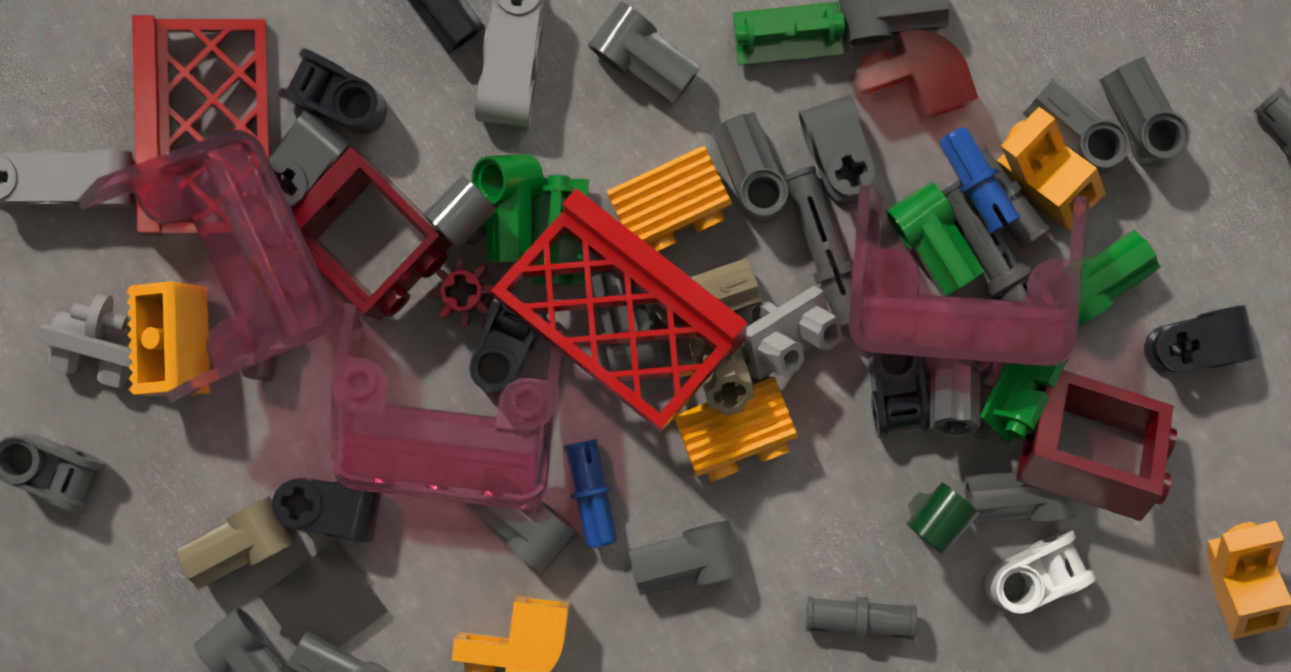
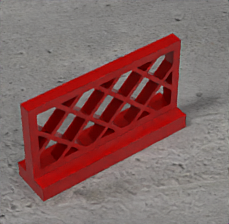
(153, 91)
(651, 274)

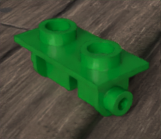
(788, 33)
(547, 208)
(1015, 402)

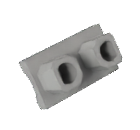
(785, 332)
(92, 333)

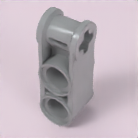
(510, 63)
(59, 177)

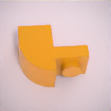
(1049, 168)
(1248, 580)
(533, 644)

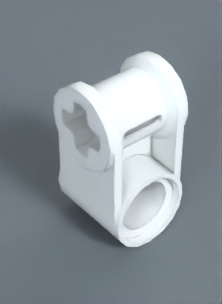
(1049, 572)

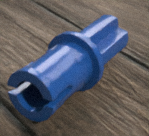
(977, 178)
(591, 493)

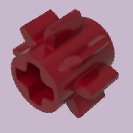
(451, 281)

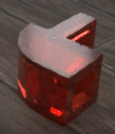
(929, 66)

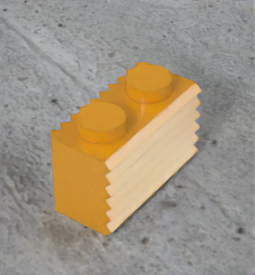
(672, 199)
(167, 336)
(721, 440)

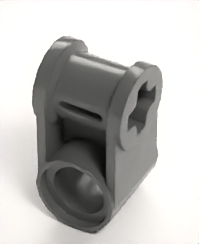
(836, 140)
(305, 154)
(57, 471)

